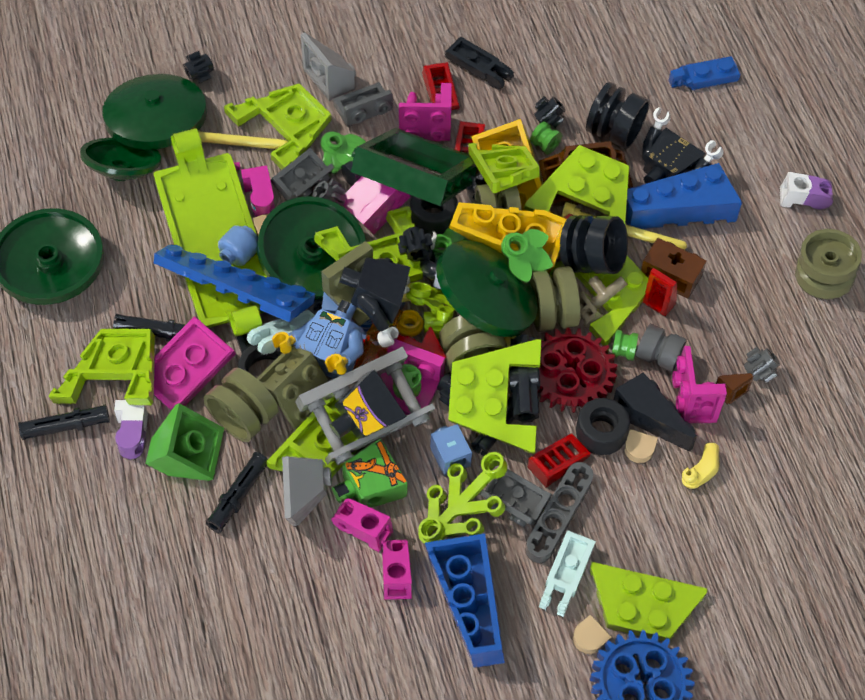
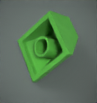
(186, 445)

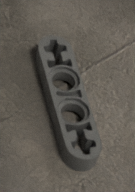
(556, 510)

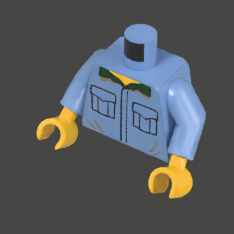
(329, 338)

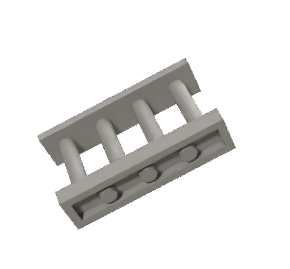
(315, 402)

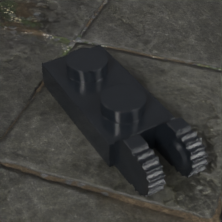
(479, 62)

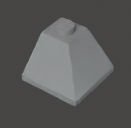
(326, 68)
(304, 486)

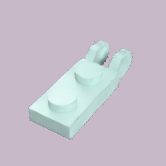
(263, 334)
(567, 570)

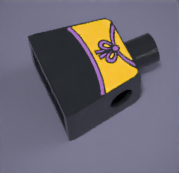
(366, 408)

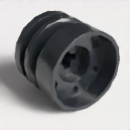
(620, 116)
(594, 244)

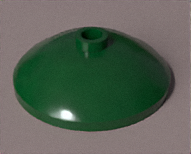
(118, 160)

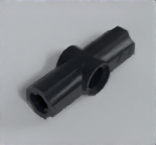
(525, 387)

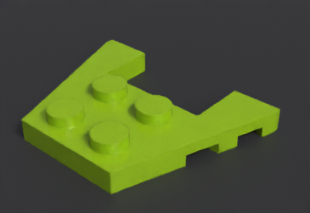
(291, 113)
(587, 180)
(387, 247)
(621, 304)
(114, 356)
(481, 393)

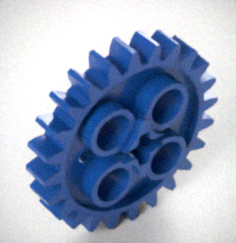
(669, 677)

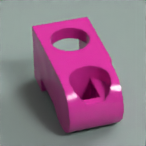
(262, 196)
(363, 523)
(396, 570)

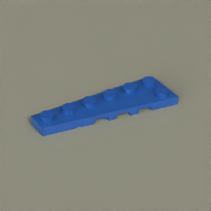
(273, 295)

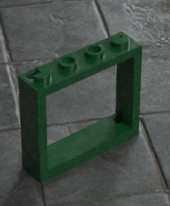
(373, 162)

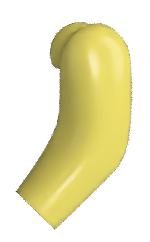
(704, 470)

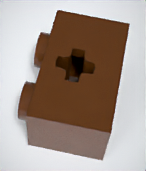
(675, 263)

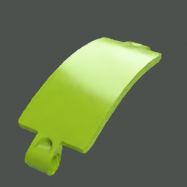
(200, 205)

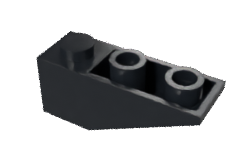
(653, 412)

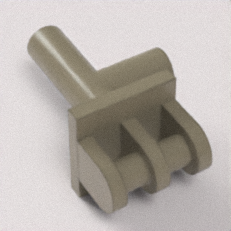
(603, 295)

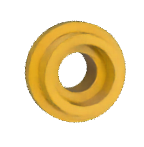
(414, 318)

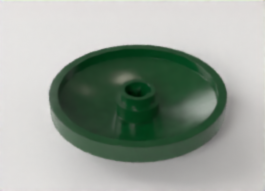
(152, 109)
(288, 244)
(49, 256)
(485, 290)

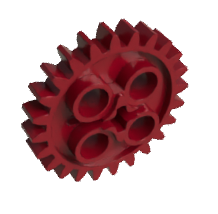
(573, 369)

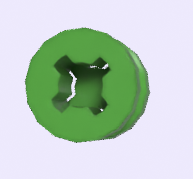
(546, 137)
(625, 345)
(413, 378)

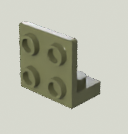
(332, 274)
(290, 377)

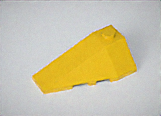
(509, 135)
(491, 225)

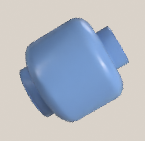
(238, 245)

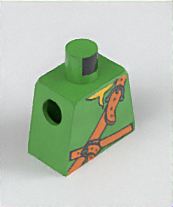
(371, 478)

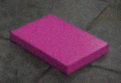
(188, 363)

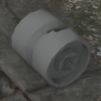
(660, 347)

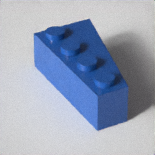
(683, 198)
(468, 587)

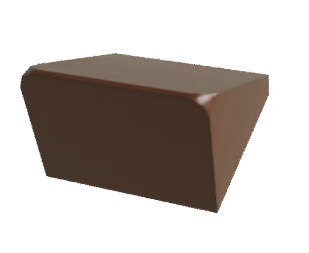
(736, 385)

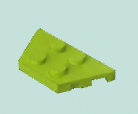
(504, 165)
(310, 441)
(643, 601)

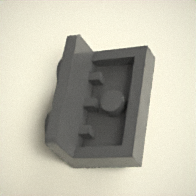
(364, 104)
(302, 175)
(520, 497)

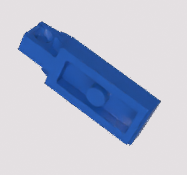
(705, 73)

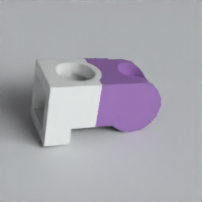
(806, 191)
(132, 434)

